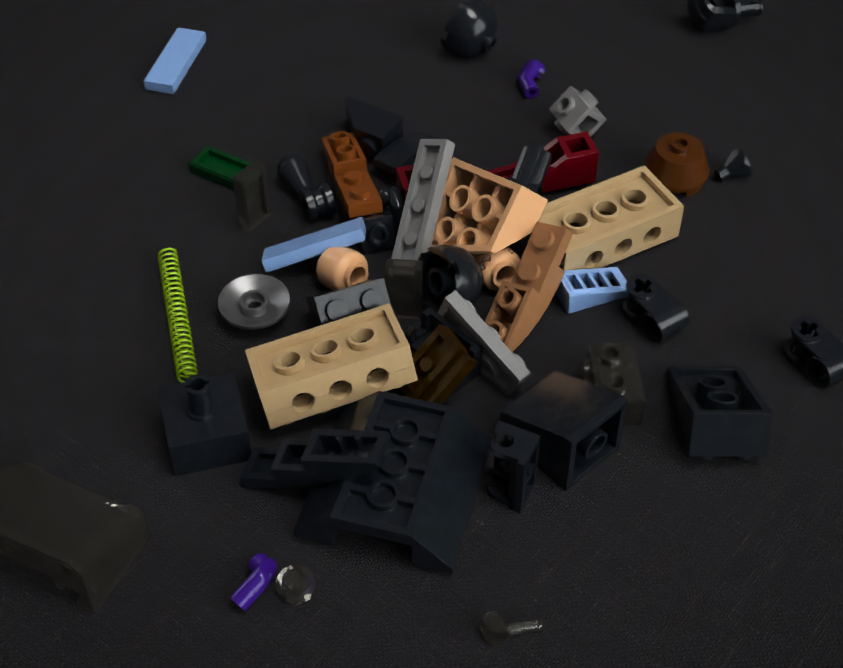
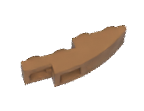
(535, 282)

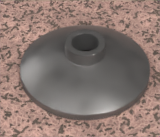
(254, 301)

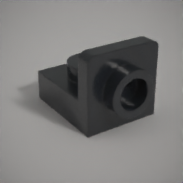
(379, 231)

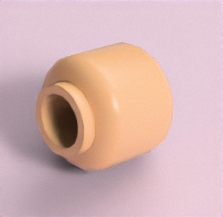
(341, 267)

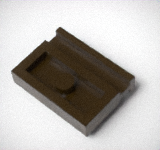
(439, 366)

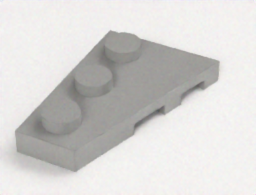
(497, 361)

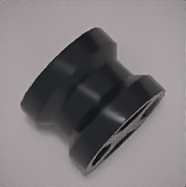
(317, 201)

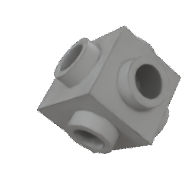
(572, 110)

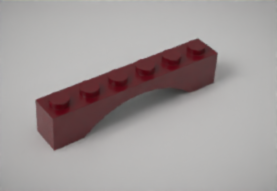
(572, 164)

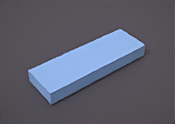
(175, 60)
(313, 244)

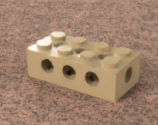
(615, 219)
(316, 373)

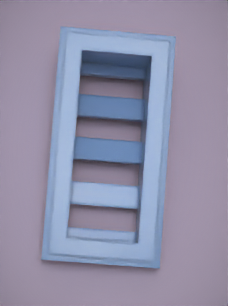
(575, 294)

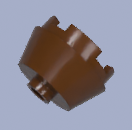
(679, 163)

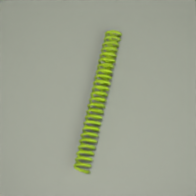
(191, 355)

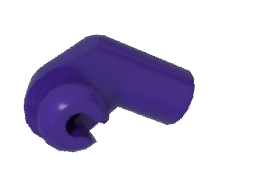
(527, 75)
(263, 572)

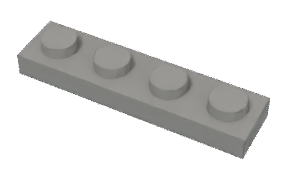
(423, 198)

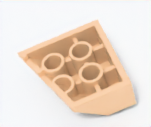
(484, 210)

